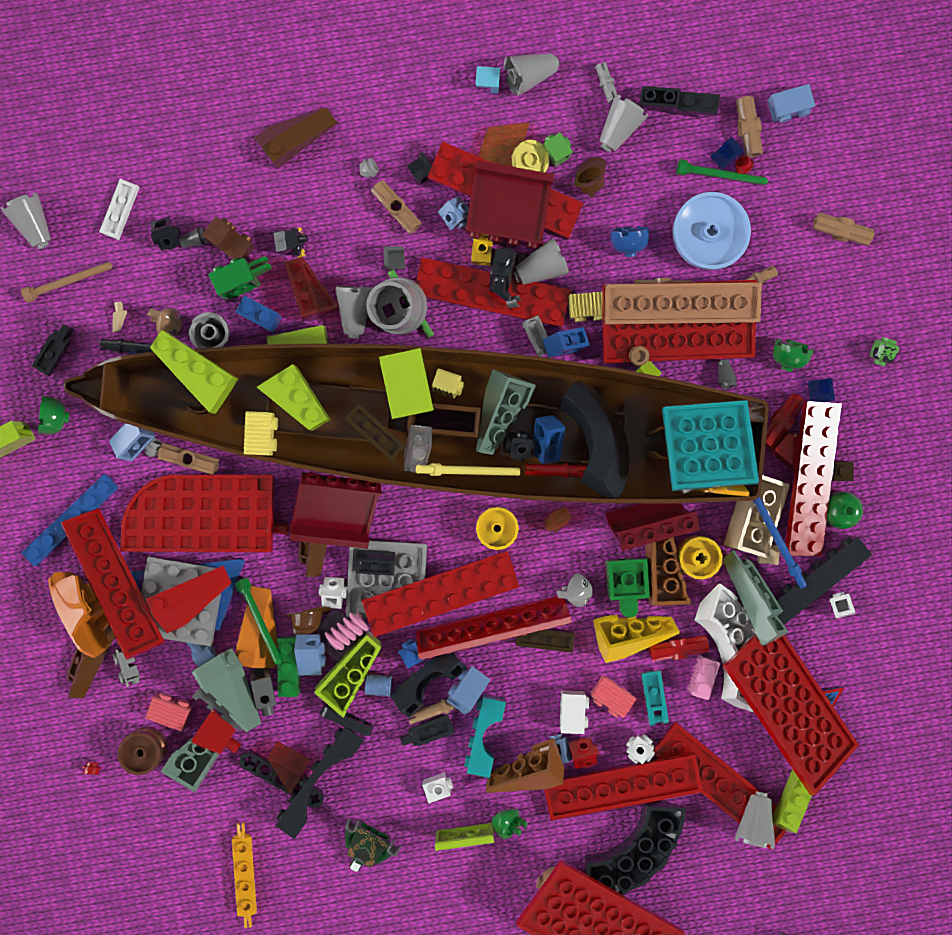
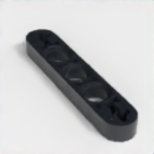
(272, 776)

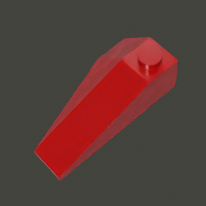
(183, 602)

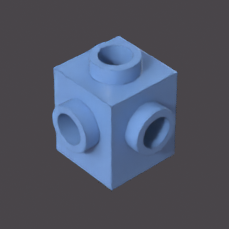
(455, 213)

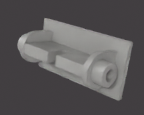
(536, 333)
(127, 673)

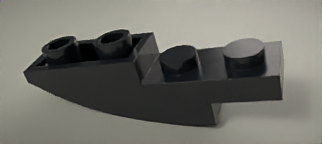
(679, 103)

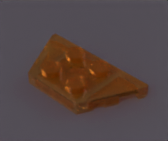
(501, 142)

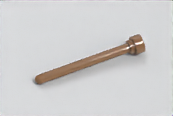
(31, 293)

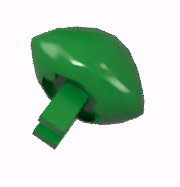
(506, 823)

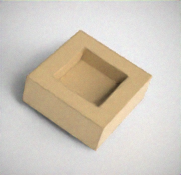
(773, 556)

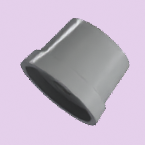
(404, 320)

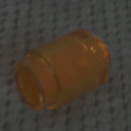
(557, 520)

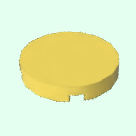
(530, 156)

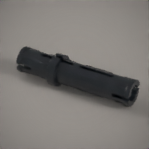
(121, 346)

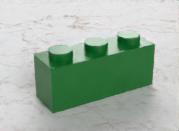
(288, 679)

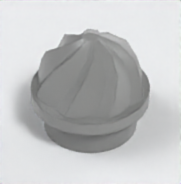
(368, 168)
(152, 448)

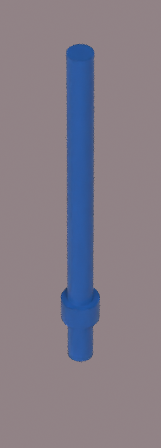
(793, 568)

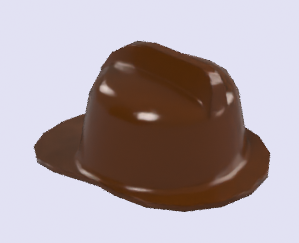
(591, 176)
(307, 621)

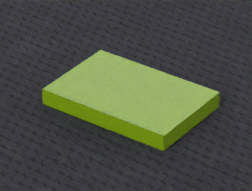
(406, 383)
(464, 836)

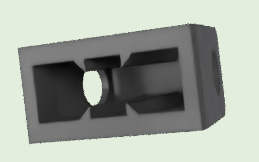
(263, 690)

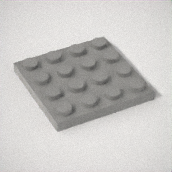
(409, 567)
(165, 574)

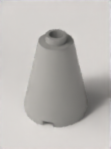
(529, 70)
(621, 123)
(29, 219)
(542, 264)
(353, 309)
(209, 331)
(757, 822)

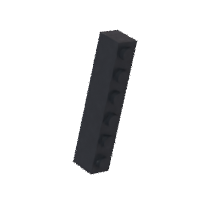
(821, 576)

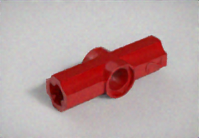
(783, 419)
(679, 648)

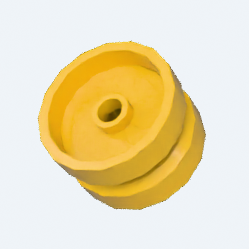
(505, 536)
(709, 561)

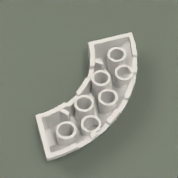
(730, 629)

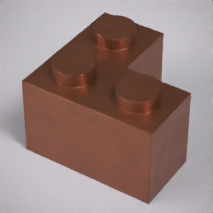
(224, 236)

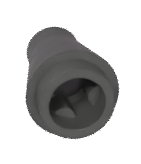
(193, 238)
(726, 375)

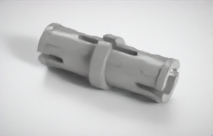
(606, 81)

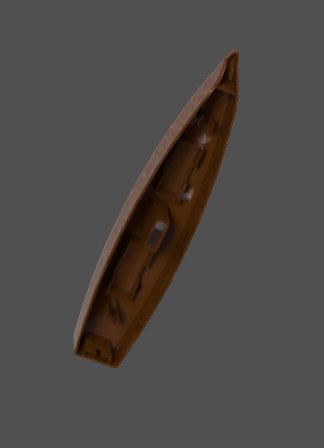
(150, 397)

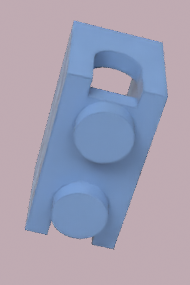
(791, 104)
(130, 441)
(309, 654)
(467, 690)

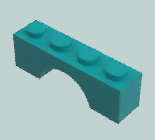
(480, 759)

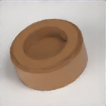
(639, 355)

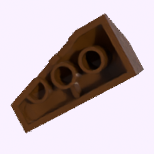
(291, 136)

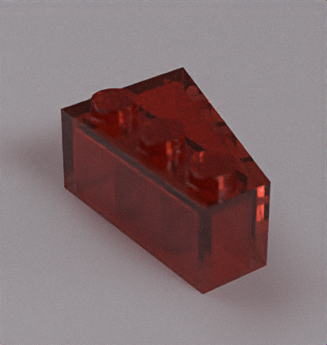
(309, 293)

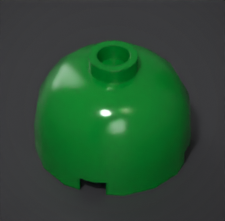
(791, 354)
(52, 416)
(844, 510)

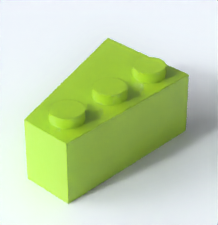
(295, 397)

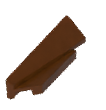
(313, 557)
(84, 668)

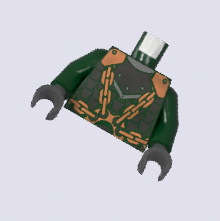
(367, 845)

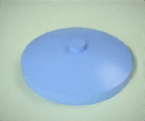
(711, 231)

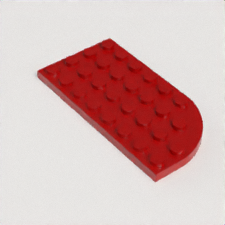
(201, 515)

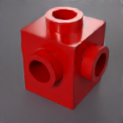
(583, 752)

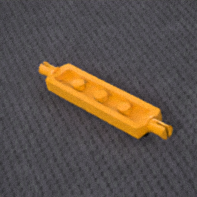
(244, 874)

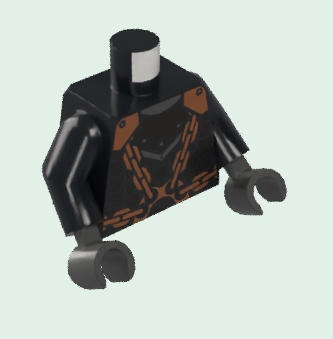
(502, 273)

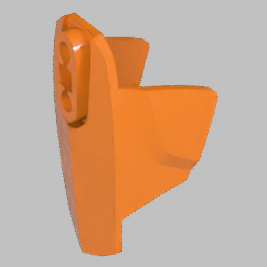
(79, 612)

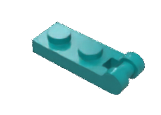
(654, 697)

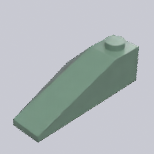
(502, 402)
(227, 683)
(190, 765)

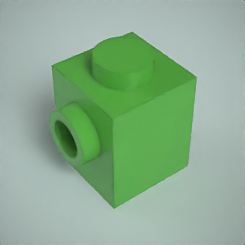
(558, 148)

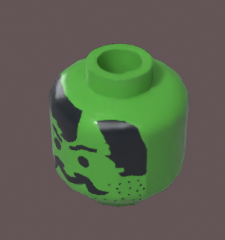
(884, 351)

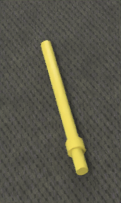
(437, 469)

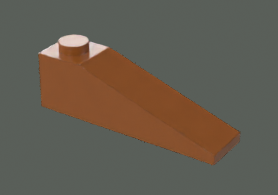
(533, 771)

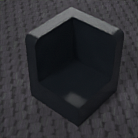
(420, 169)

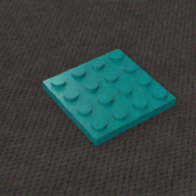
(710, 445)

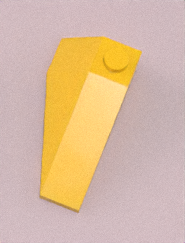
(626, 636)

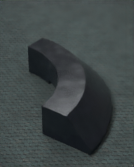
(605, 440)
(643, 851)

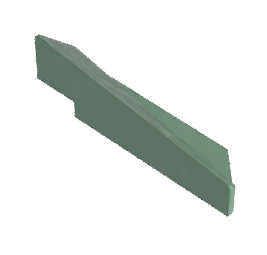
(756, 598)

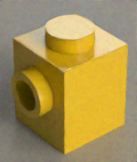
(481, 252)

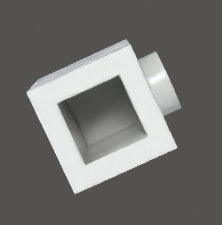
(842, 605)
(437, 787)

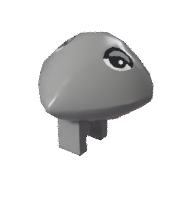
(577, 592)

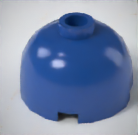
(629, 240)

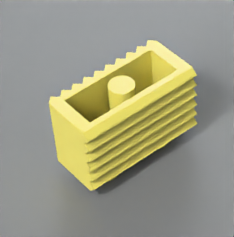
(585, 306)
(447, 383)
(260, 433)

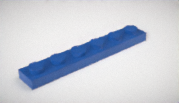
(54, 534)

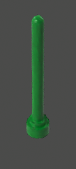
(685, 167)
(244, 587)

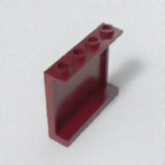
(508, 204)
(334, 510)
(649, 523)

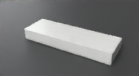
(119, 209)

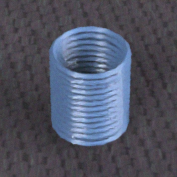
(378, 685)

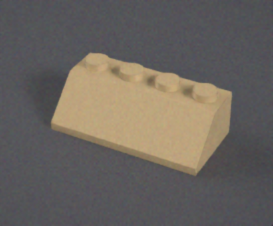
(747, 528)

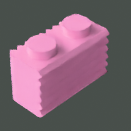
(703, 677)

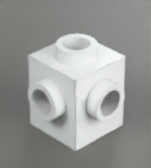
(332, 592)
(640, 741)

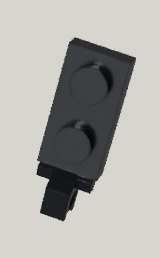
(53, 350)
(428, 731)

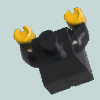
(291, 241)

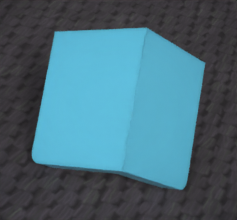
(488, 78)

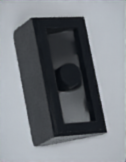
(375, 562)

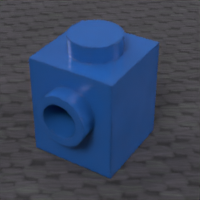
(410, 653)

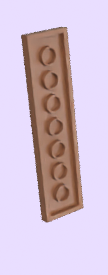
(682, 303)

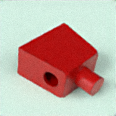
(216, 735)

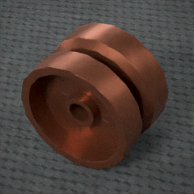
(142, 751)

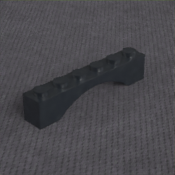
(295, 816)

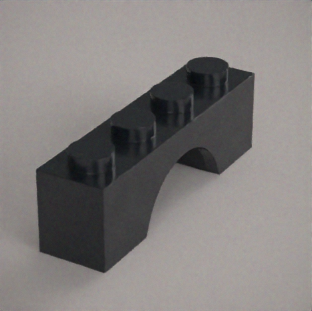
(410, 694)

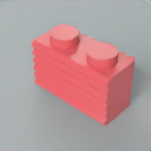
(612, 696)
(169, 711)

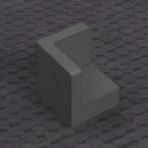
(394, 258)

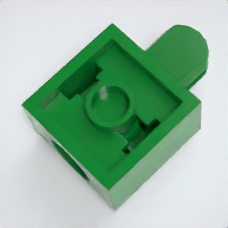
(238, 277)
(625, 583)

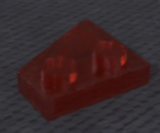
(288, 765)

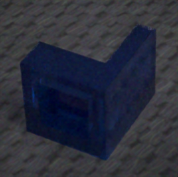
(727, 153)
(821, 390)

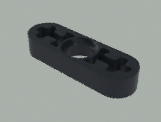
(350, 721)

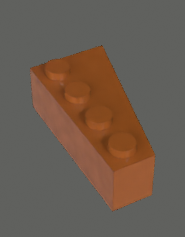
(665, 575)

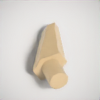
(118, 317)

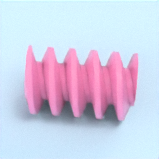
(347, 631)

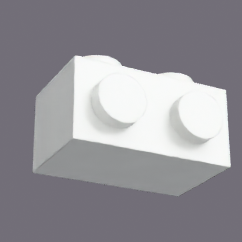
(573, 712)

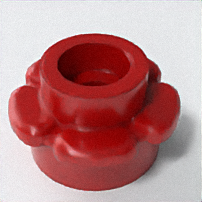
(744, 164)
(91, 768)

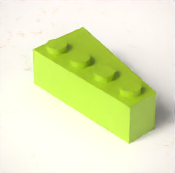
(199, 374)
(346, 676)

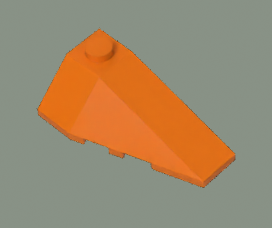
(251, 646)

